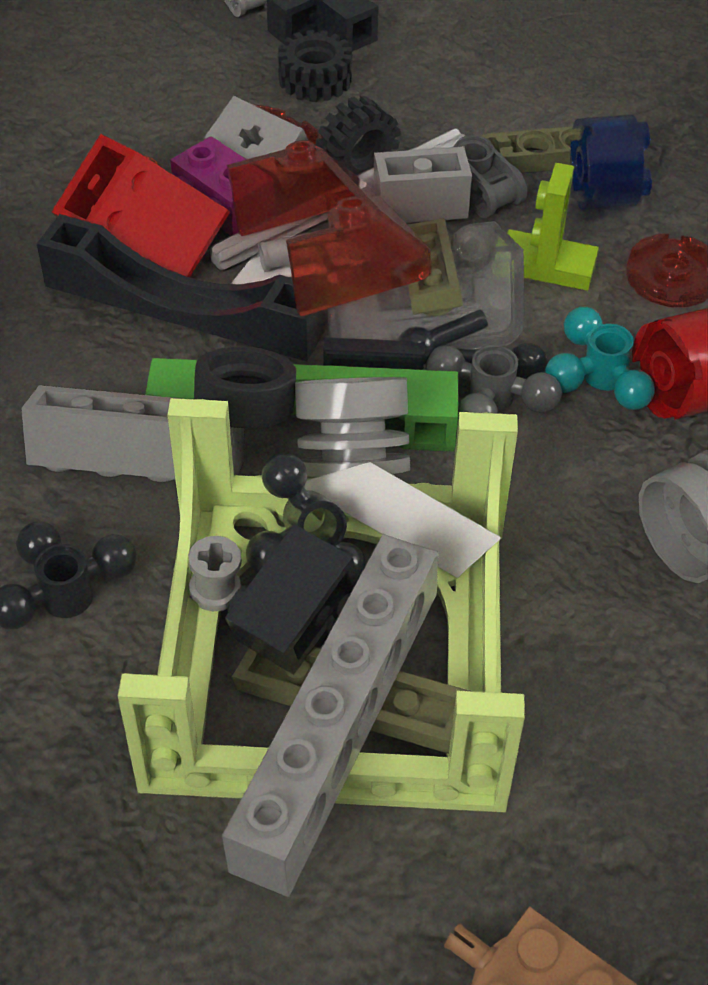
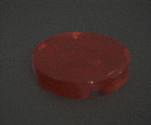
(669, 270)

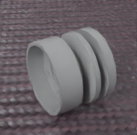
(353, 423)
(676, 516)

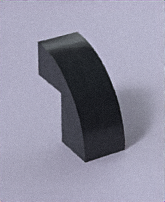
(350, 19)

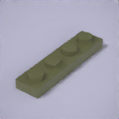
(441, 289)
(413, 710)

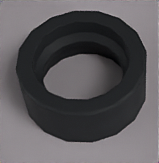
(253, 382)

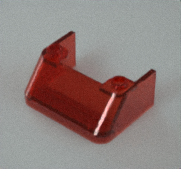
(366, 242)

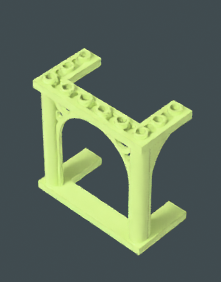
(169, 710)

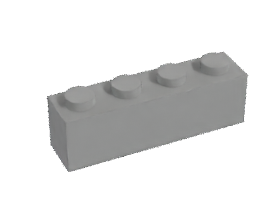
(104, 433)

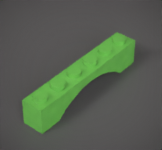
(431, 396)

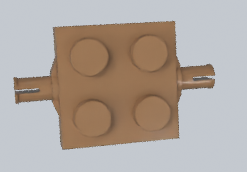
(533, 955)

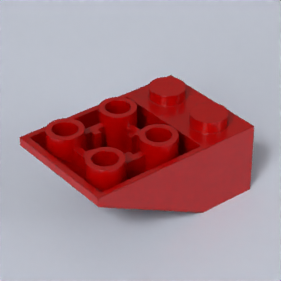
(142, 206)

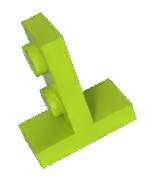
(545, 252)

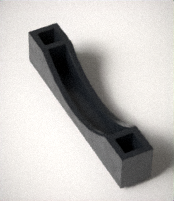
(97, 266)

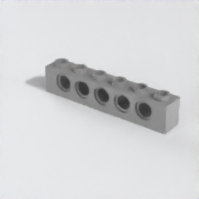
(331, 717)

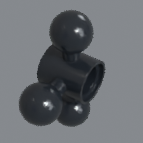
(285, 477)
(61, 574)

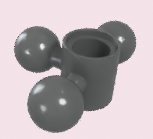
(495, 380)

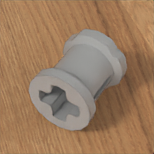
(214, 570)

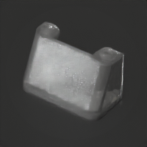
(489, 280)

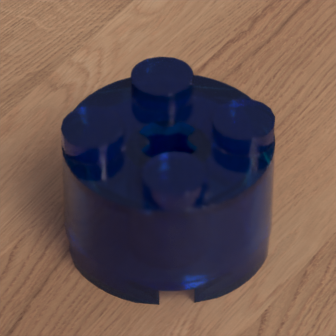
(610, 161)

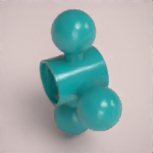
(605, 360)

